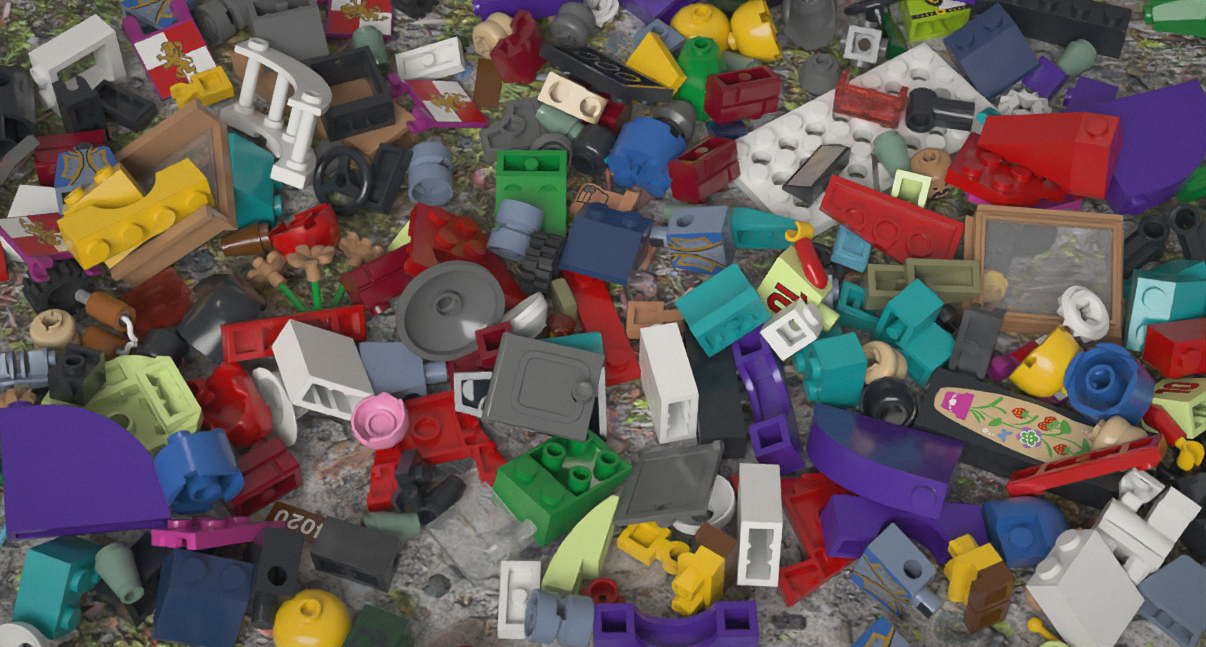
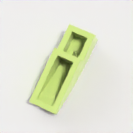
(583, 550)

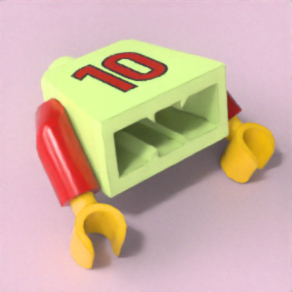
(798, 275)
(1178, 414)

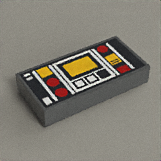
(17, 158)

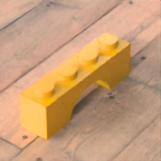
(102, 233)

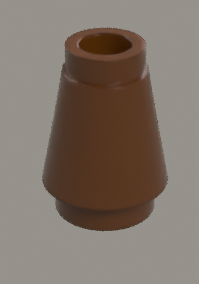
(247, 241)

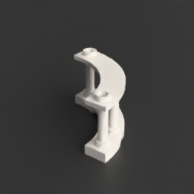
(310, 100)

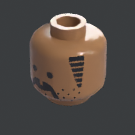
(933, 163)

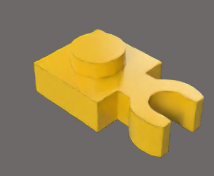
(206, 86)
(651, 542)

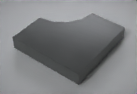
(515, 129)

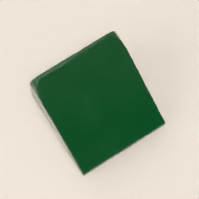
(896, 43)

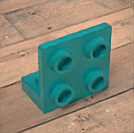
(722, 309)

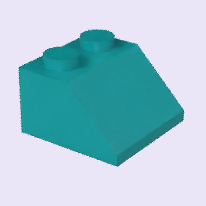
(254, 190)
(1157, 300)

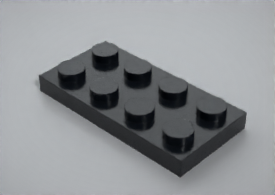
(606, 74)

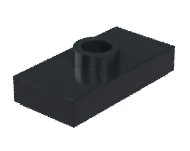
(124, 106)
(387, 175)

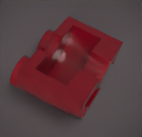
(518, 54)

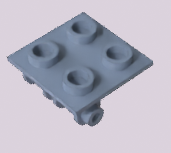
(30, 372)

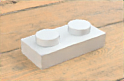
(432, 61)
(516, 585)

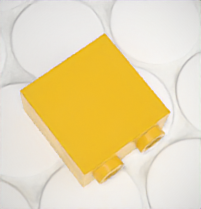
(111, 189)

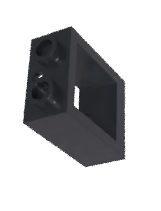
(358, 115)

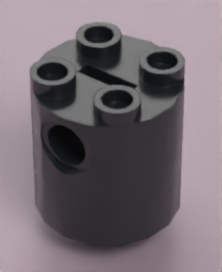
(17, 107)

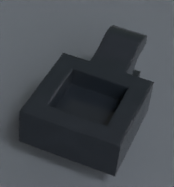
(413, 480)

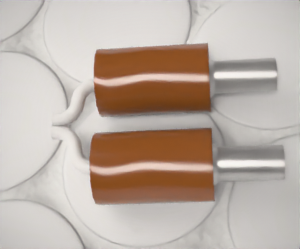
(112, 313)

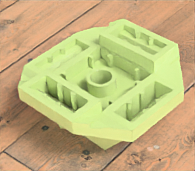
(145, 399)

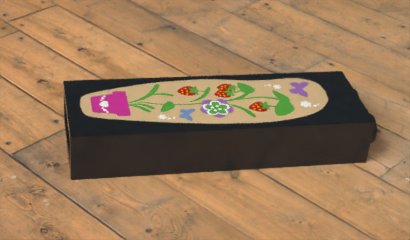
(1012, 433)

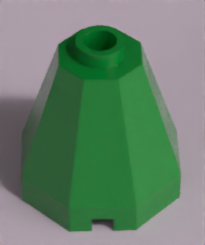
(1177, 16)
(698, 60)

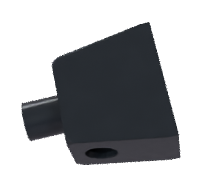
(275, 573)

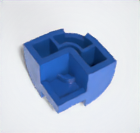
(1023, 528)

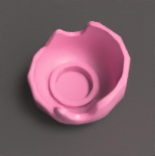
(380, 421)

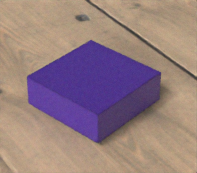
(1046, 79)

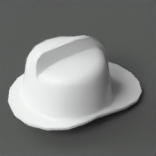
(275, 395)

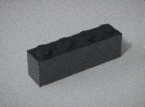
(1071, 20)
(719, 398)

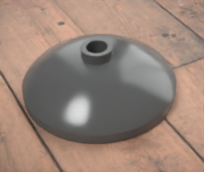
(447, 327)

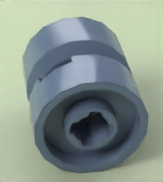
(430, 174)
(516, 227)
(554, 618)

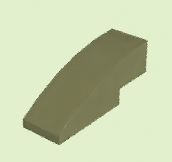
(948, 278)

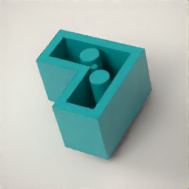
(911, 328)
(832, 369)
(53, 584)

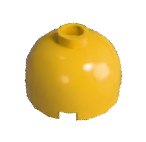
(703, 21)
(755, 32)
(1044, 368)
(312, 620)

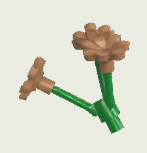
(311, 260)

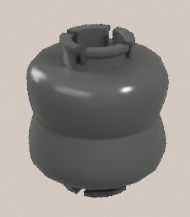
(573, 24)

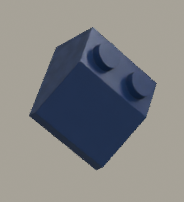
(991, 52)
(606, 243)
(201, 599)

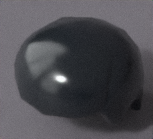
(889, 401)

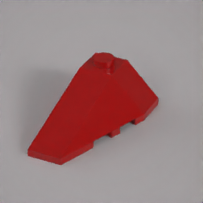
(1066, 148)

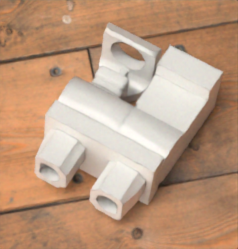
(1146, 541)

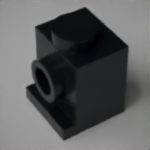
(77, 375)

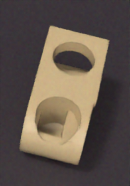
(572, 98)

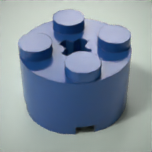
(643, 155)
(1108, 384)
(198, 471)

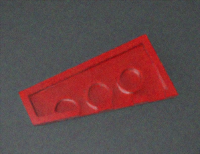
(890, 223)

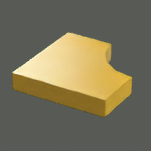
(656, 62)

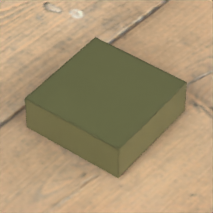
(563, 299)

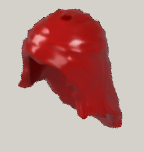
(237, 407)

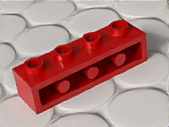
(1177, 347)

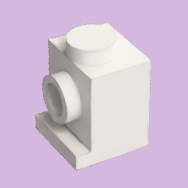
(788, 337)

